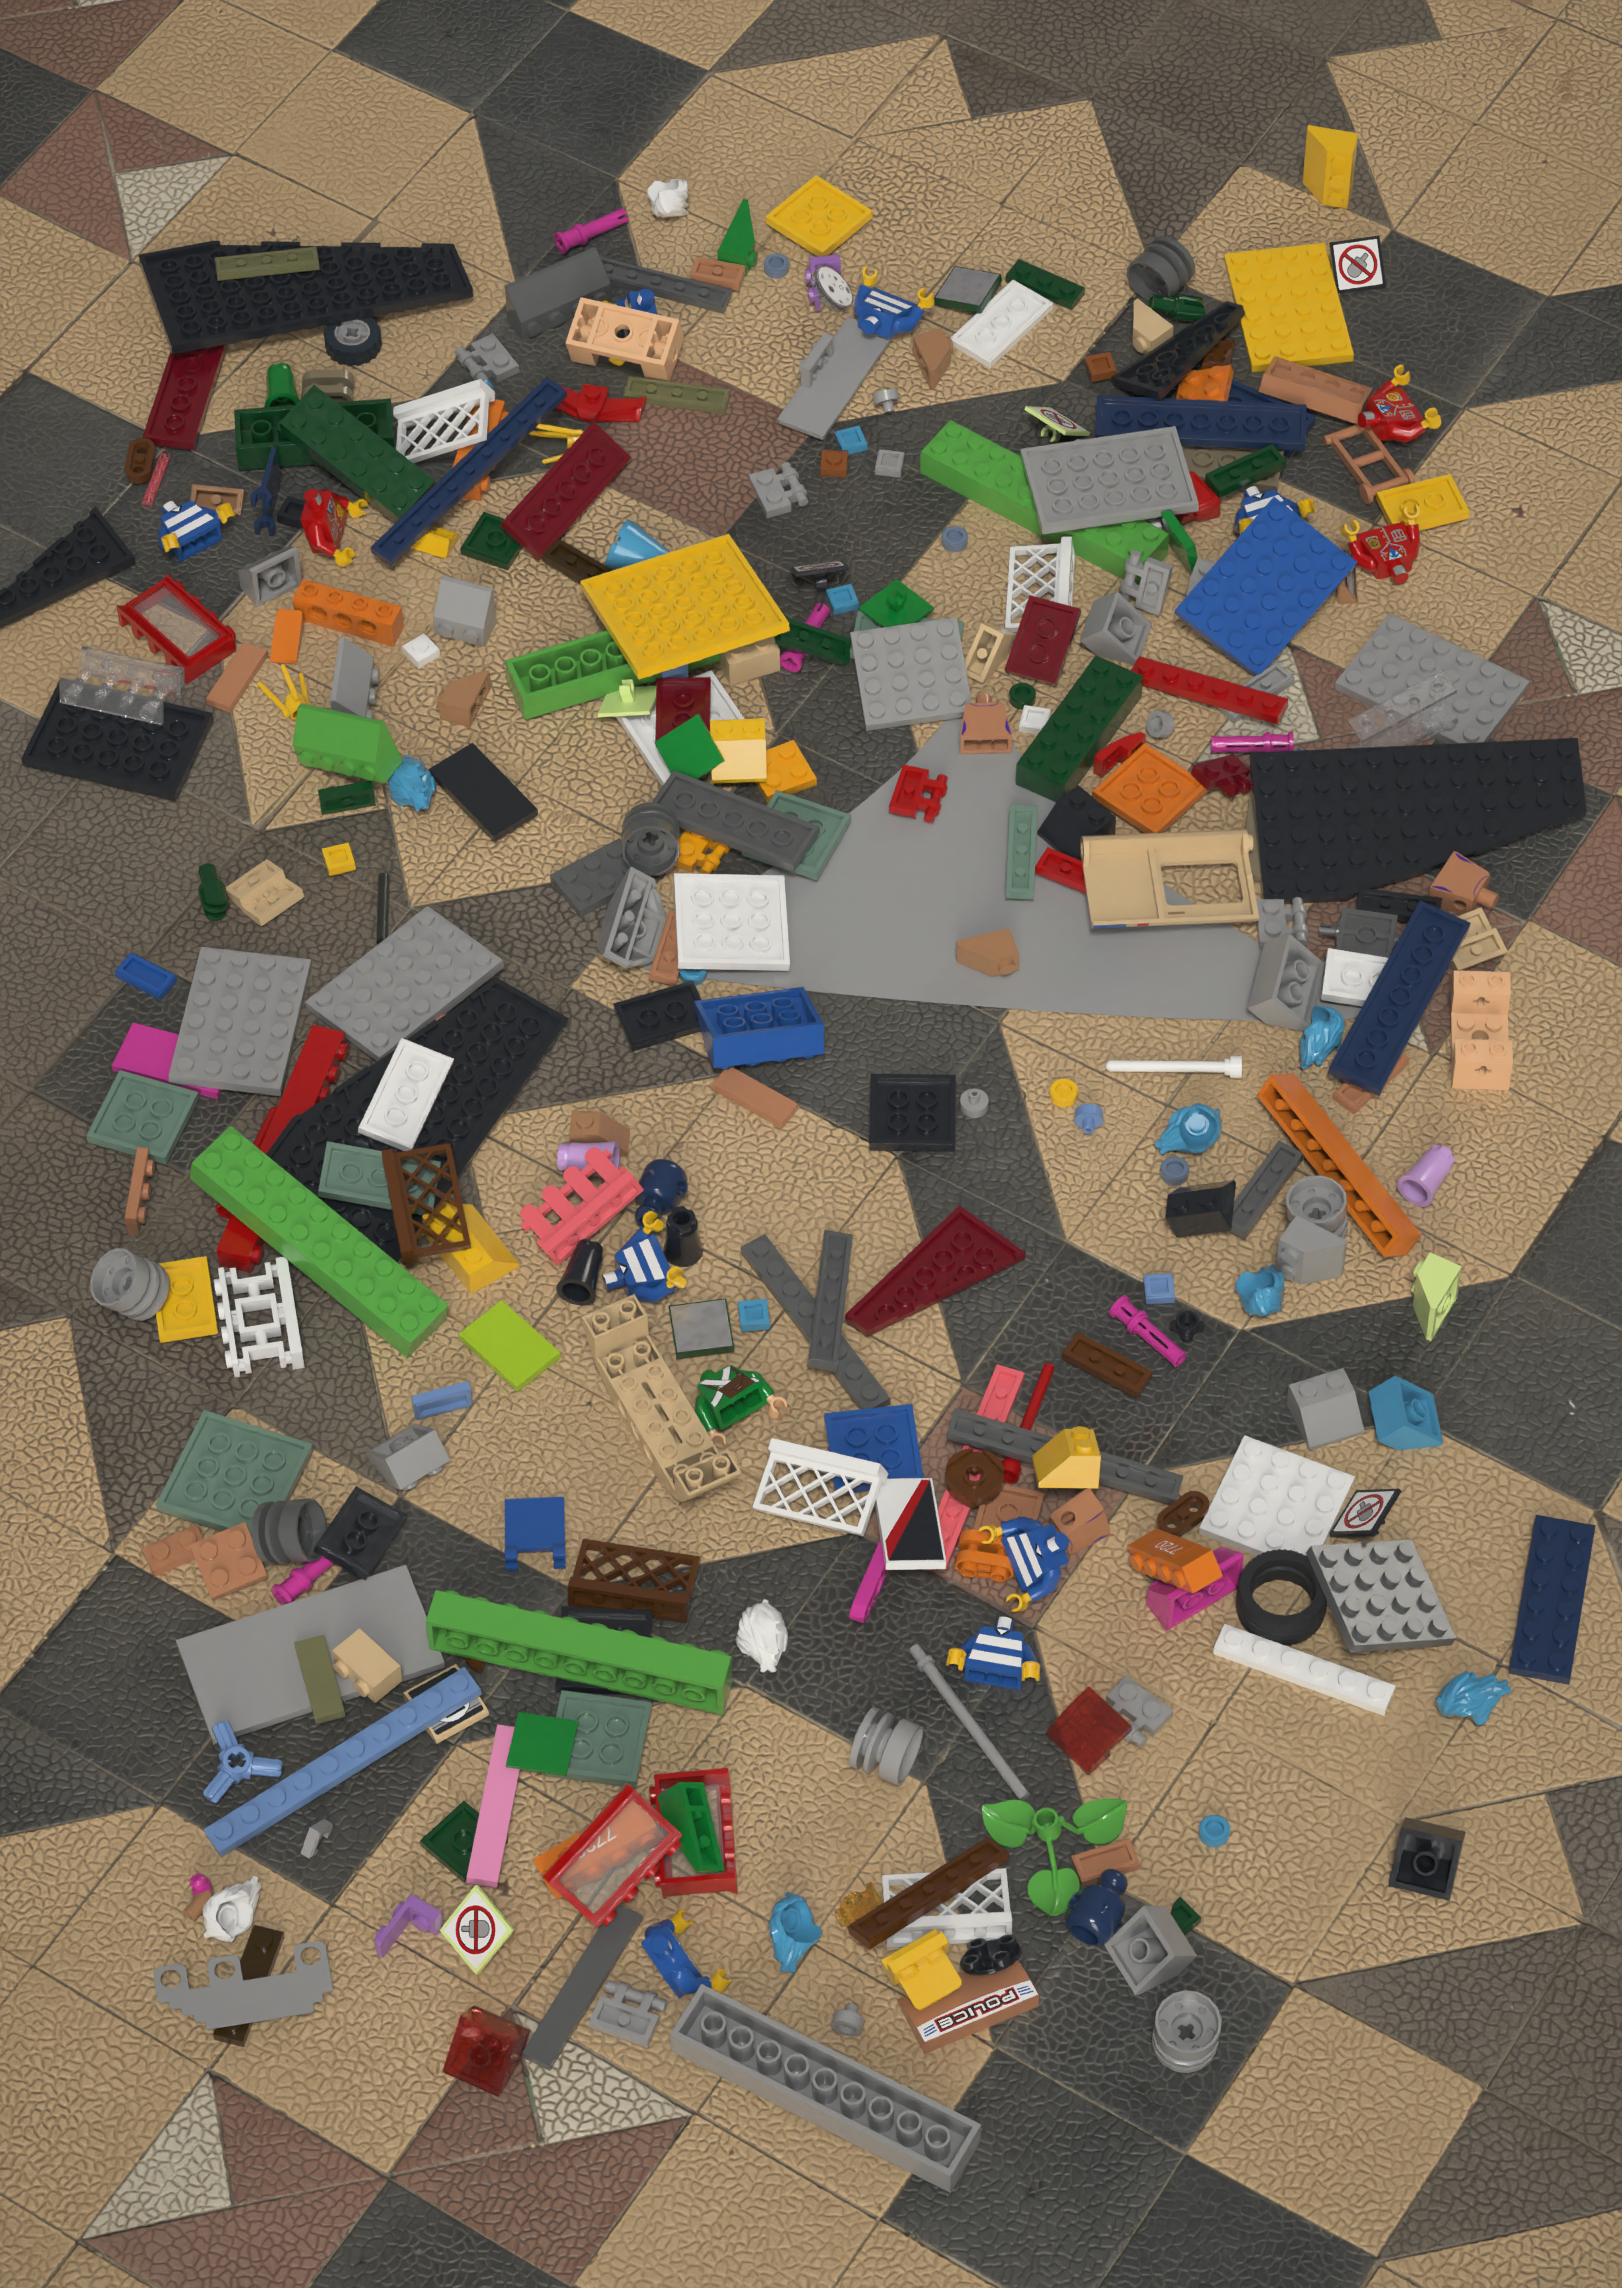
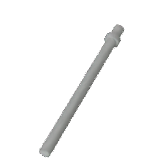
(926, 1664)

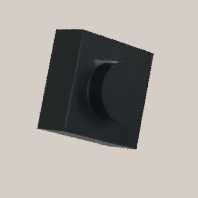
(291, 512)

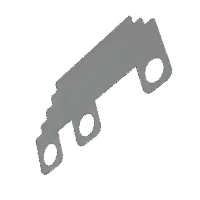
(248, 2001)

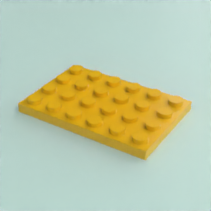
(1289, 306)

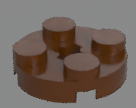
(974, 1492)

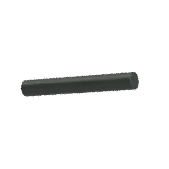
(382, 907)

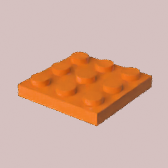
(1149, 791)

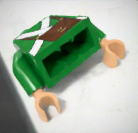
(730, 1397)

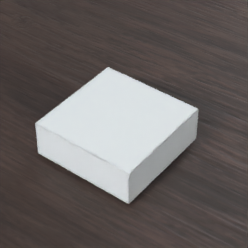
(1033, 719)

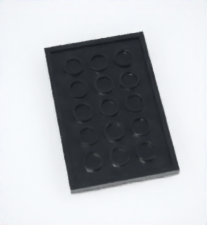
(119, 748)

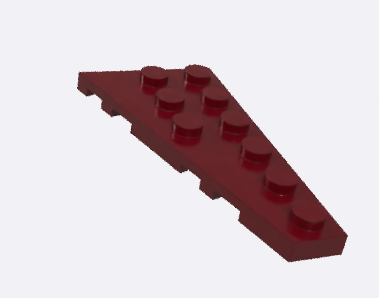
(945, 1262)

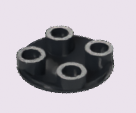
(991, 1955)

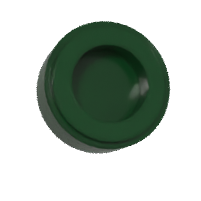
(1021, 695)

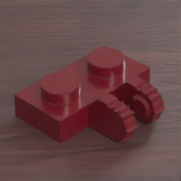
(1223, 772)

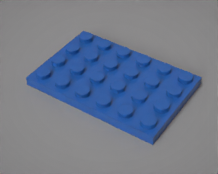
(1265, 587)

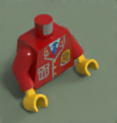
(1393, 414)
(324, 522)
(1387, 549)

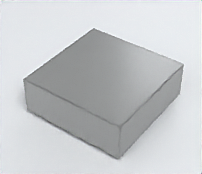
(889, 463)

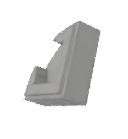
(313, 1837)

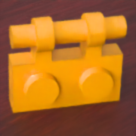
(693, 851)

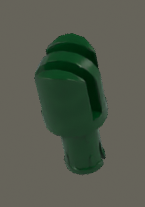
(1178, 306)
(212, 893)

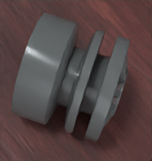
(1161, 268)
(650, 838)
(288, 1531)

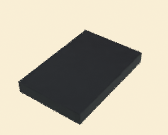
(659, 1016)
(360, 1533)

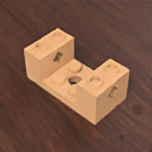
(652, 338)
(1480, 1010)

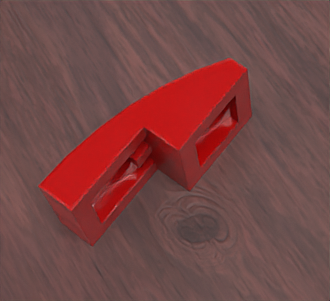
(1117, 753)

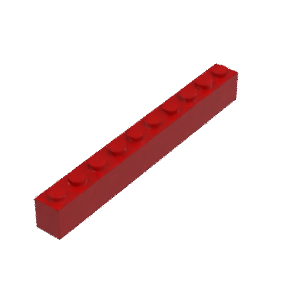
(307, 1085)

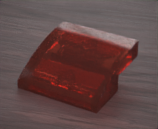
(1088, 1730)

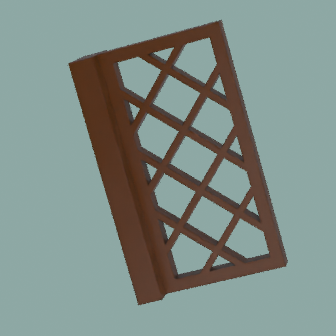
(403, 1213)
(603, 1594)

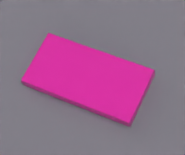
(150, 1055)

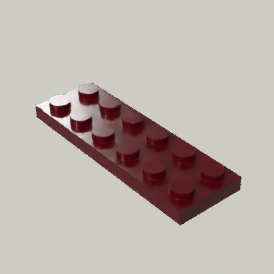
(184, 397)
(565, 491)

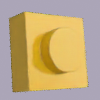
(338, 859)

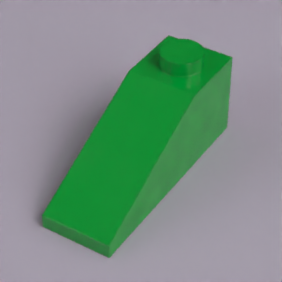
(739, 241)
(688, 1811)

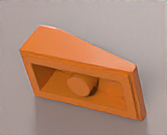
(287, 636)

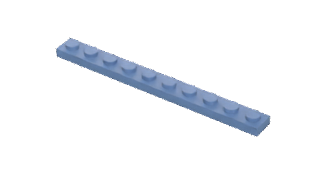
(342, 1762)

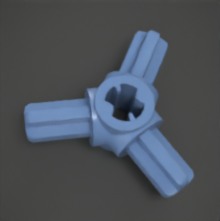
(234, 1752)

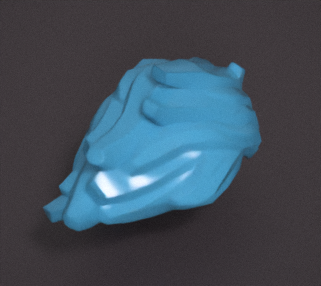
(412, 784)
(1321, 1036)
(1191, 1130)
(1261, 1291)
(1471, 1696)
(792, 1930)

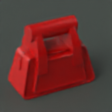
(1208, 502)

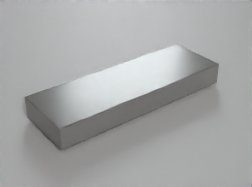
(1271, 680)

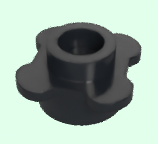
(1187, 1318)

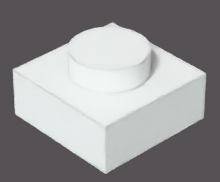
(421, 651)

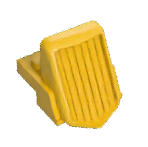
(923, 1970)

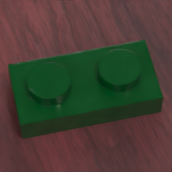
(346, 797)

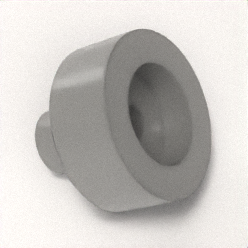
(886, 398)
(1160, 724)
(974, 1103)
(848, 2021)

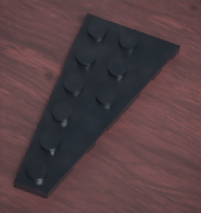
(1168, 363)
(66, 567)

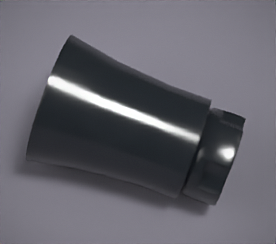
(682, 1240)
(581, 1274)

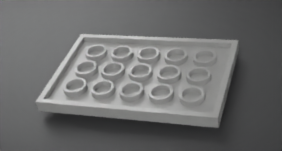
(1108, 480)
(1405, 655)
(404, 983)
(240, 1021)

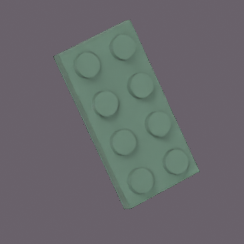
(359, 1177)

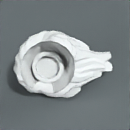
(668, 198)
(762, 1635)
(231, 1910)

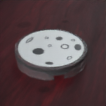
(832, 289)

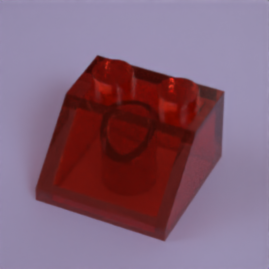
(485, 2050)

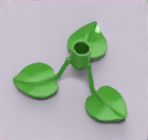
(1013, 1819)

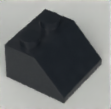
(1075, 816)
(1201, 1208)
(1427, 1858)

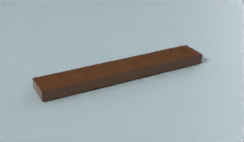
(928, 1893)

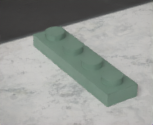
(1021, 852)

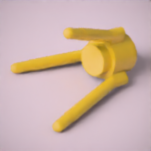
(557, 432)
(293, 699)

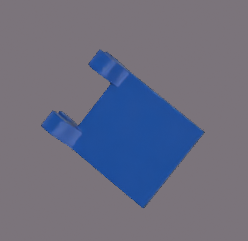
(534, 1527)

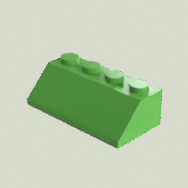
(345, 743)

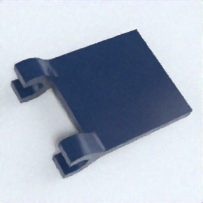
(268, 494)

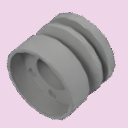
(1320, 1202)
(129, 1284)
(880, 1743)
(1185, 2015)

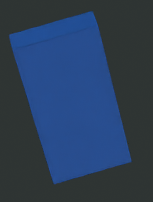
(145, 976)

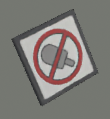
(1357, 264)
(819, 572)
(1365, 1513)

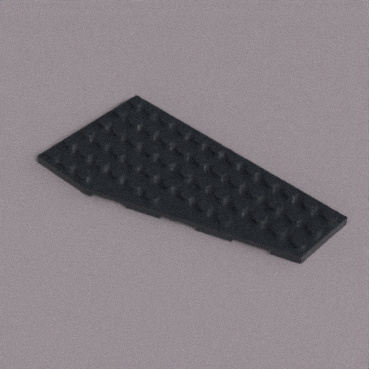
(351, 285)
(1400, 811)
(495, 1048)

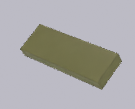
(319, 1679)

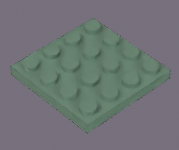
(231, 1471)

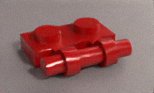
(909, 793)

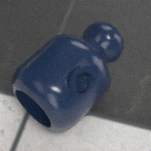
(663, 1188)
(1098, 1909)

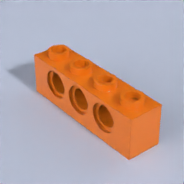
(349, 612)

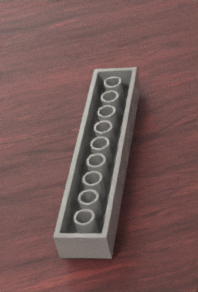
(826, 2088)

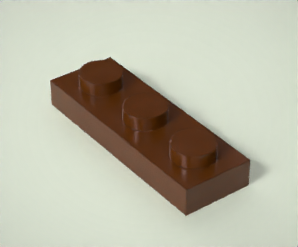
(1107, 1365)

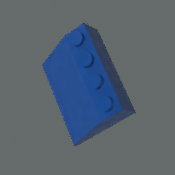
(760, 1027)

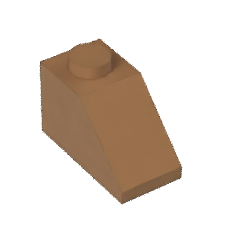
(932, 354)
(464, 698)
(989, 953)
(598, 1128)

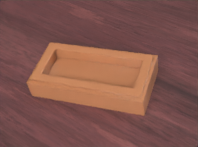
(1115, 1856)

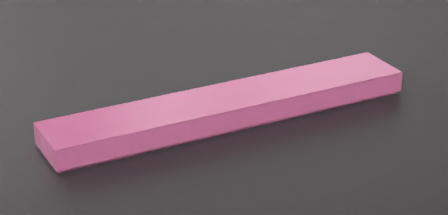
(494, 1813)

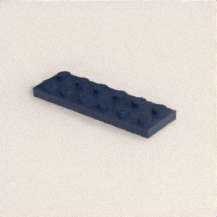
(1552, 1599)

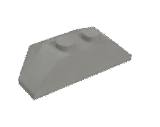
(632, 922)

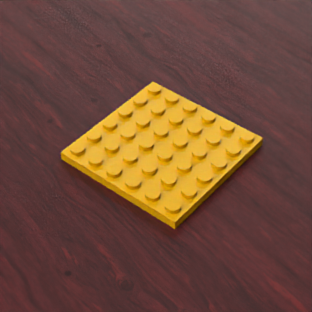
(684, 606)

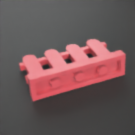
(590, 1215)

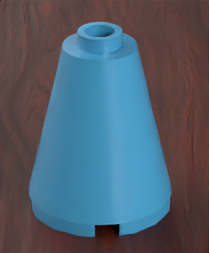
(633, 547)

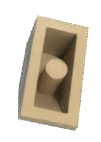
(1149, 328)
(988, 651)

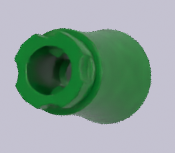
(280, 386)

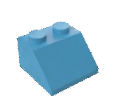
(1404, 1415)

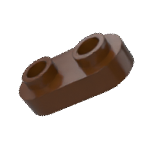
(140, 460)
(1180, 1515)

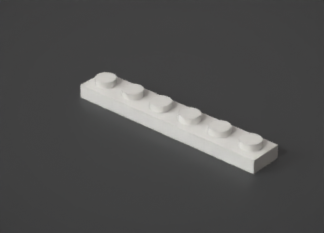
(1304, 1669)

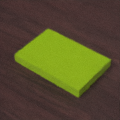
(509, 1345)

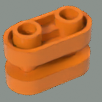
(982, 1559)

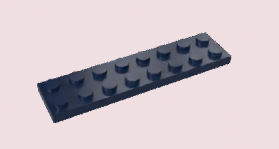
(1206, 421)
(1399, 998)

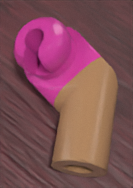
(201, 1892)

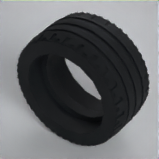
(1283, 1566)

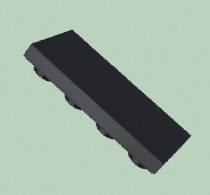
(483, 792)

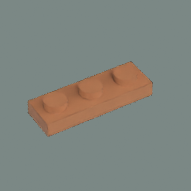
(139, 1191)

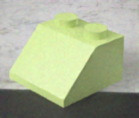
(1434, 1292)

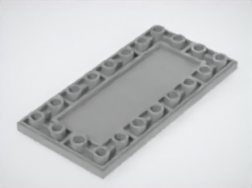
(251, 1666)

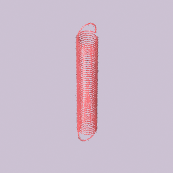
(158, 480)

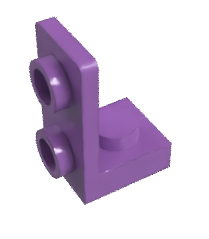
(814, 262)
(412, 1910)

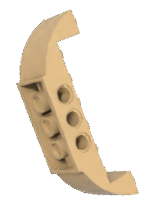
(654, 1403)

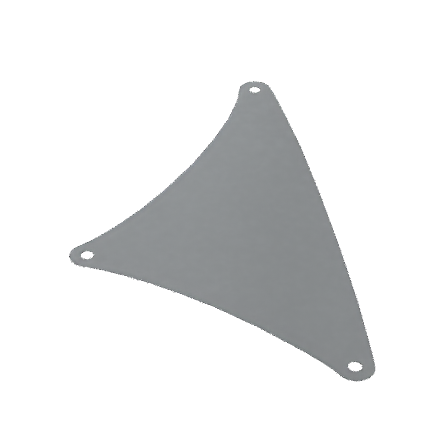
(910, 888)

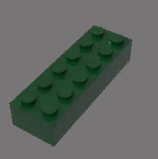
(260, 430)
(355, 454)
(1079, 729)

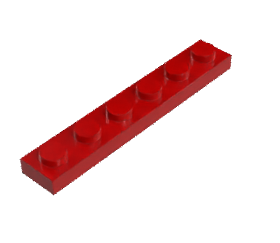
(1211, 690)

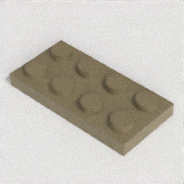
(1206, 459)

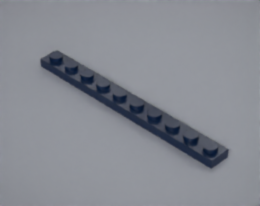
(468, 472)

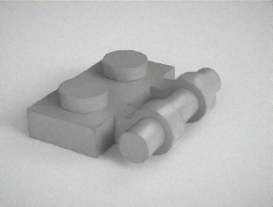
(493, 357)
(770, 491)
(1153, 585)
(1274, 917)
(1141, 1708)
(626, 2021)

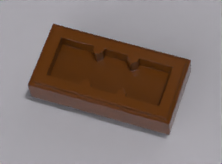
(1220, 354)

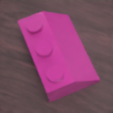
(1176, 1605)

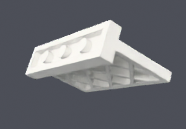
(441, 407)
(1062, 581)
(832, 1465)
(956, 1927)

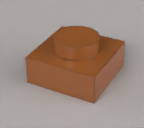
(1100, 366)
(834, 463)

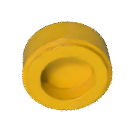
(1063, 1093)

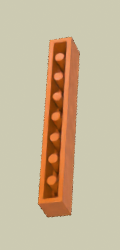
(1335, 1158)

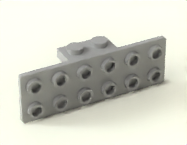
(831, 378)

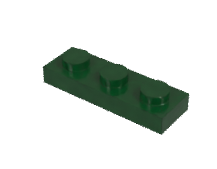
(1046, 284)
(1245, 470)
(815, 642)

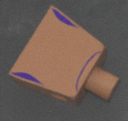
(985, 727)
(1463, 886)
(1081, 1521)

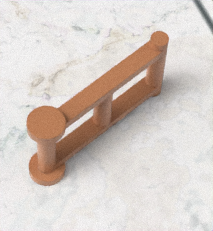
(1366, 490)

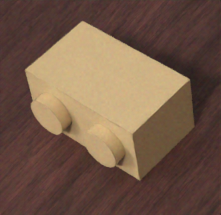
(750, 661)
(367, 1666)

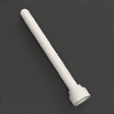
(1230, 1067)

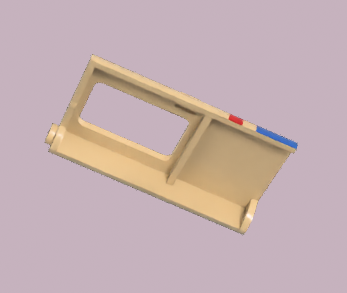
(1127, 881)

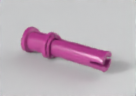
(582, 233)
(791, 659)
(1265, 743)
(1138, 1321)
(299, 1580)

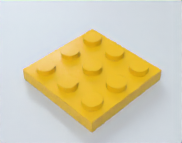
(819, 217)

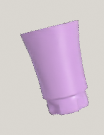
(574, 1154)
(1426, 1176)

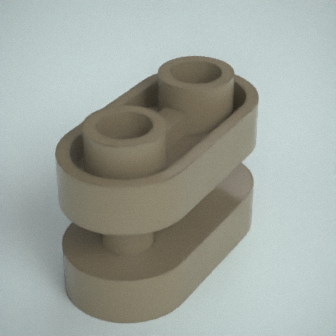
(334, 383)

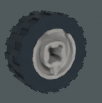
(353, 341)

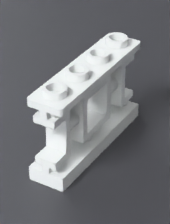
(282, 1313)

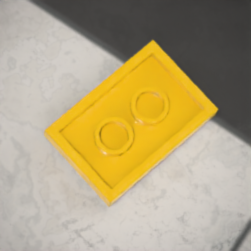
(1436, 497)
(189, 1302)

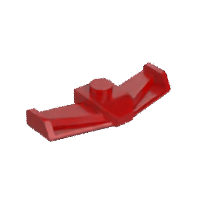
(594, 405)

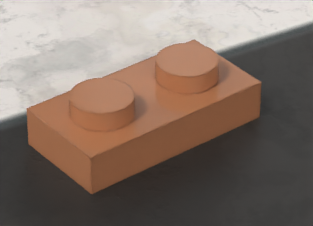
(718, 273)
(171, 1551)

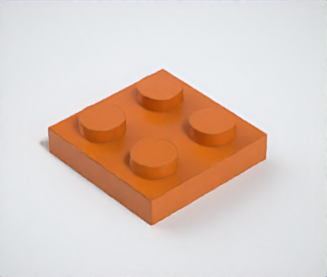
(1206, 384)

